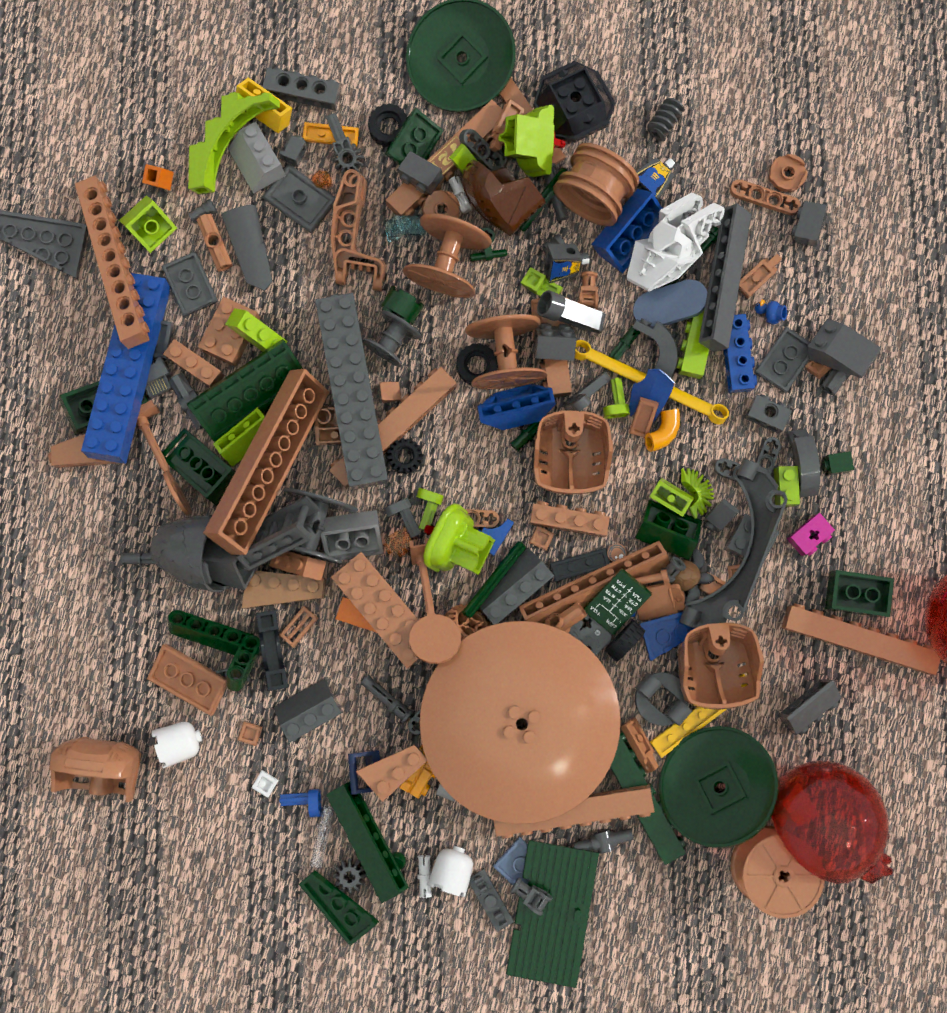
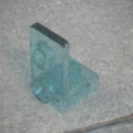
(402, 226)

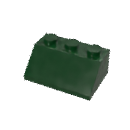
(673, 531)

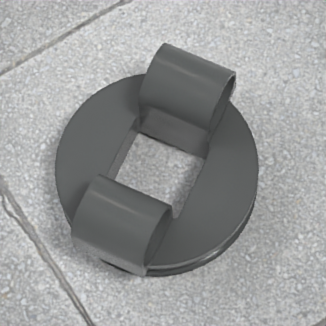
(648, 686)

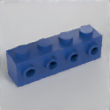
(738, 357)

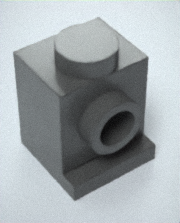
(293, 150)

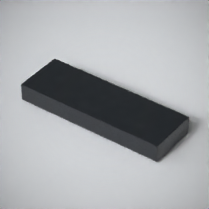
(579, 564)

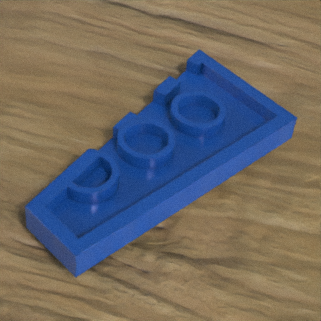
(663, 634)

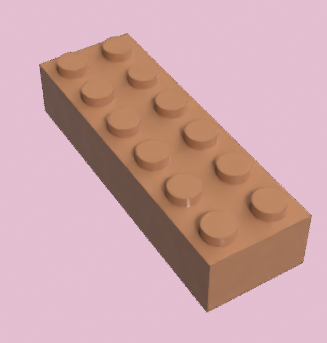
(378, 605)

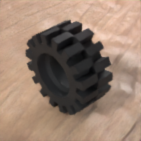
(401, 445)

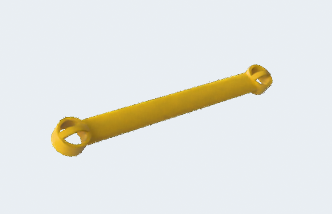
(637, 376)

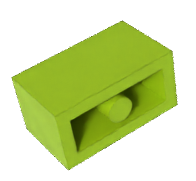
(788, 482)
(672, 497)

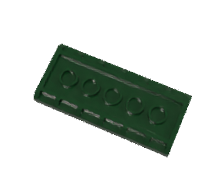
(244, 390)

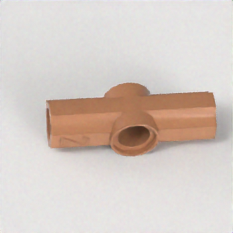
(218, 252)
(567, 618)

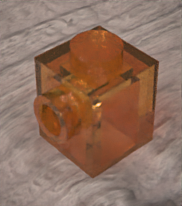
(398, 543)

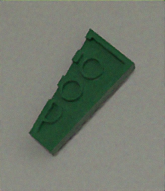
(339, 909)

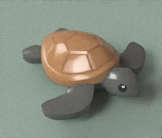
(692, 576)

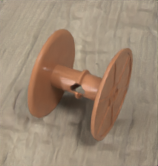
(454, 235)
(503, 329)
(773, 877)

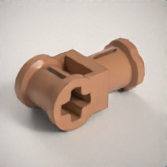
(588, 293)

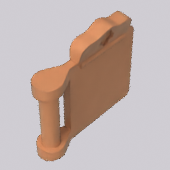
(665, 597)

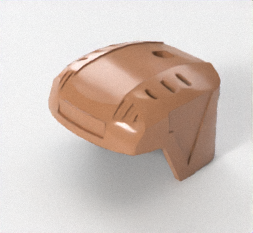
(571, 467)
(718, 680)
(98, 760)

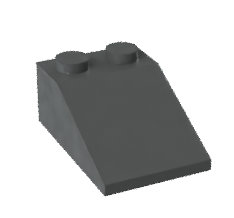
(842, 349)

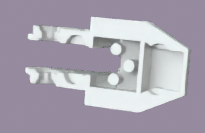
(673, 242)

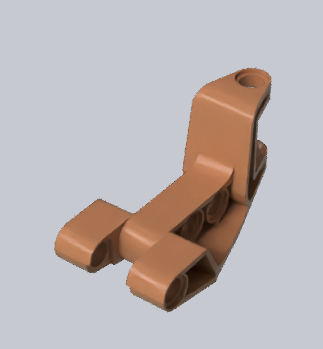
(348, 201)

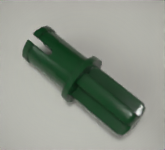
(624, 343)
(525, 436)

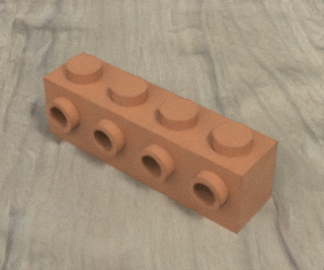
(569, 520)

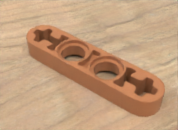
(765, 195)

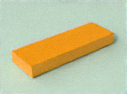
(322, 133)

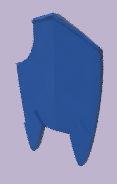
(655, 386)

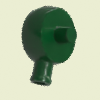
(400, 859)

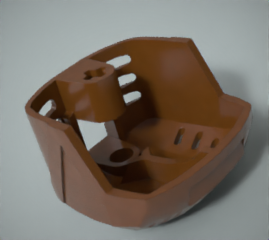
(501, 197)

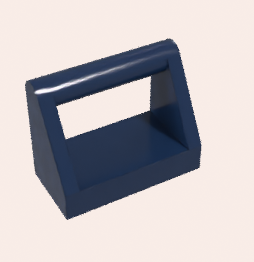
(371, 756)

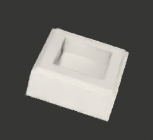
(265, 783)

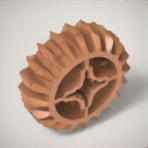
(467, 625)

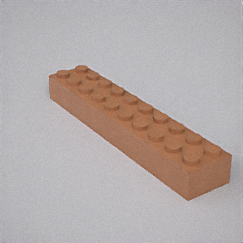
(266, 463)

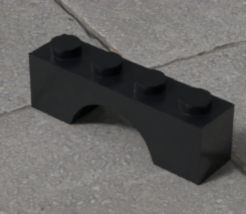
(271, 650)

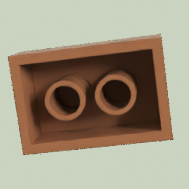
(222, 341)

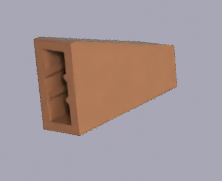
(70, 454)

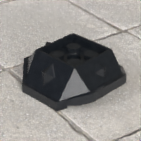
(581, 118)

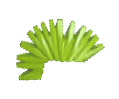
(697, 490)

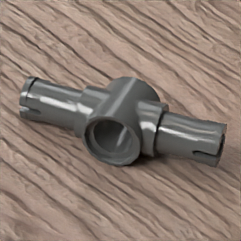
(604, 841)

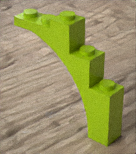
(206, 156)

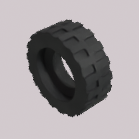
(378, 115)
(471, 351)
(625, 641)

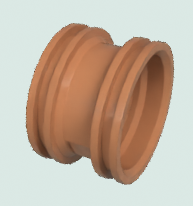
(596, 184)

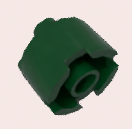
(402, 305)

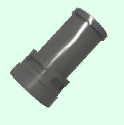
(206, 208)

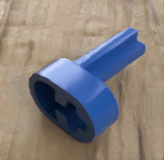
(311, 798)

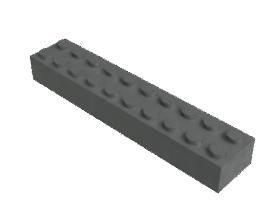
(351, 391)

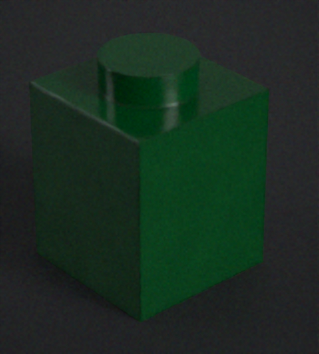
(837, 463)

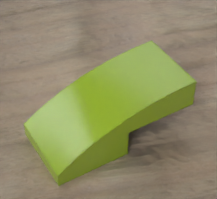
(538, 283)

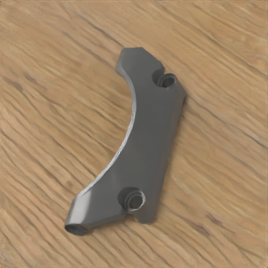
(765, 517)

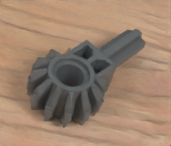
(343, 146)

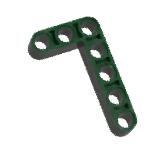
(221, 641)

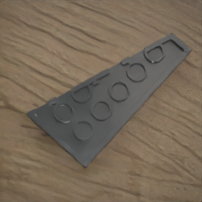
(47, 239)

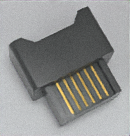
(158, 379)

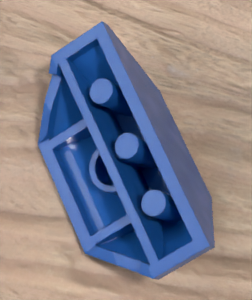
(516, 406)

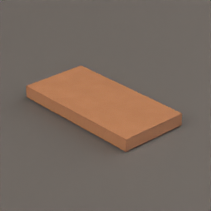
(188, 679)

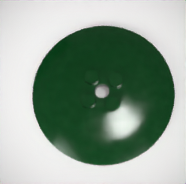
(458, 29)
(691, 779)

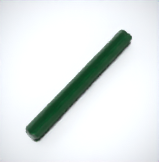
(494, 579)

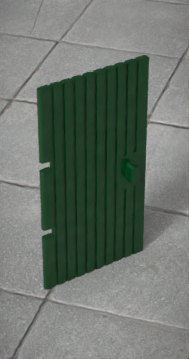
(552, 944)

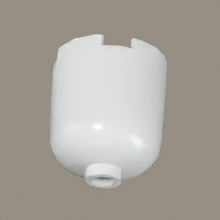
(176, 743)
(452, 871)

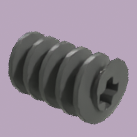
(665, 118)

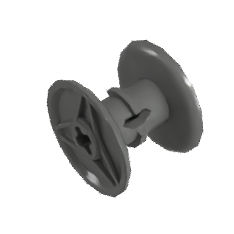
(392, 338)

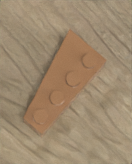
(280, 588)

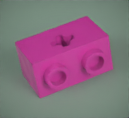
(800, 538)

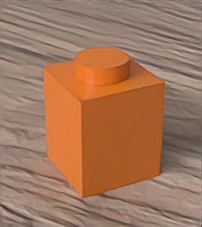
(157, 177)

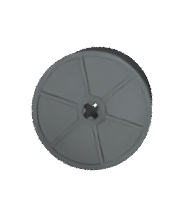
(311, 522)

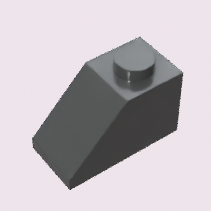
(720, 516)

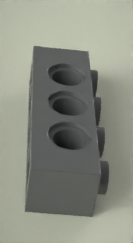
(309, 96)

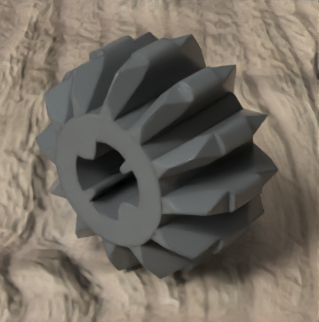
(344, 880)

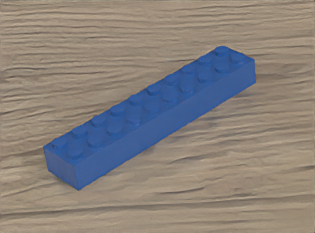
(125, 379)

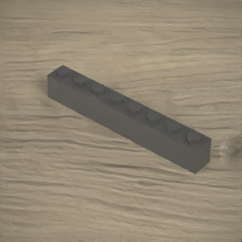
(725, 278)

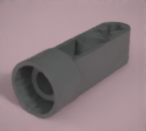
(557, 307)

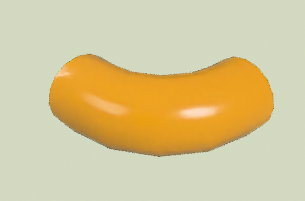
(666, 432)

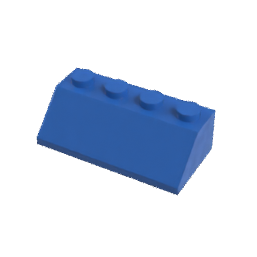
(635, 223)

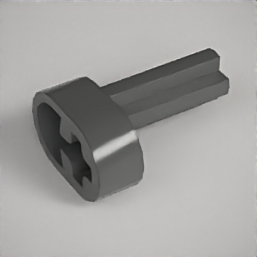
(403, 508)

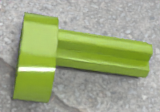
(620, 408)
(433, 500)

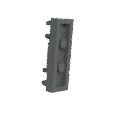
(490, 900)

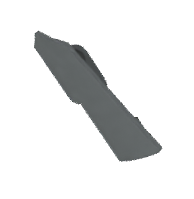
(248, 243)

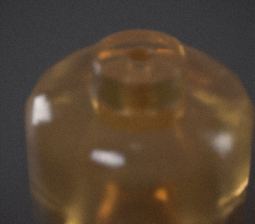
(321, 179)

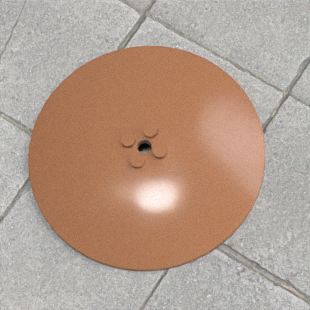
(473, 713)

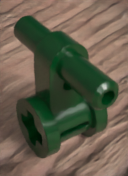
(488, 254)

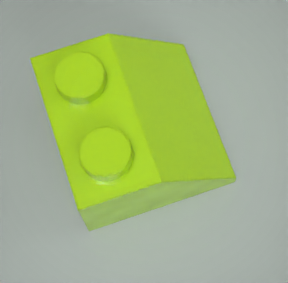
(148, 224)

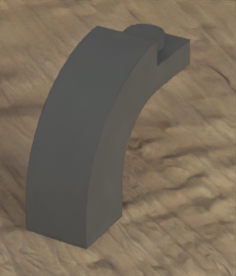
(666, 342)
(807, 461)

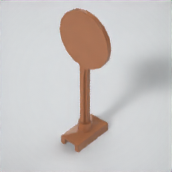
(146, 411)
(435, 635)

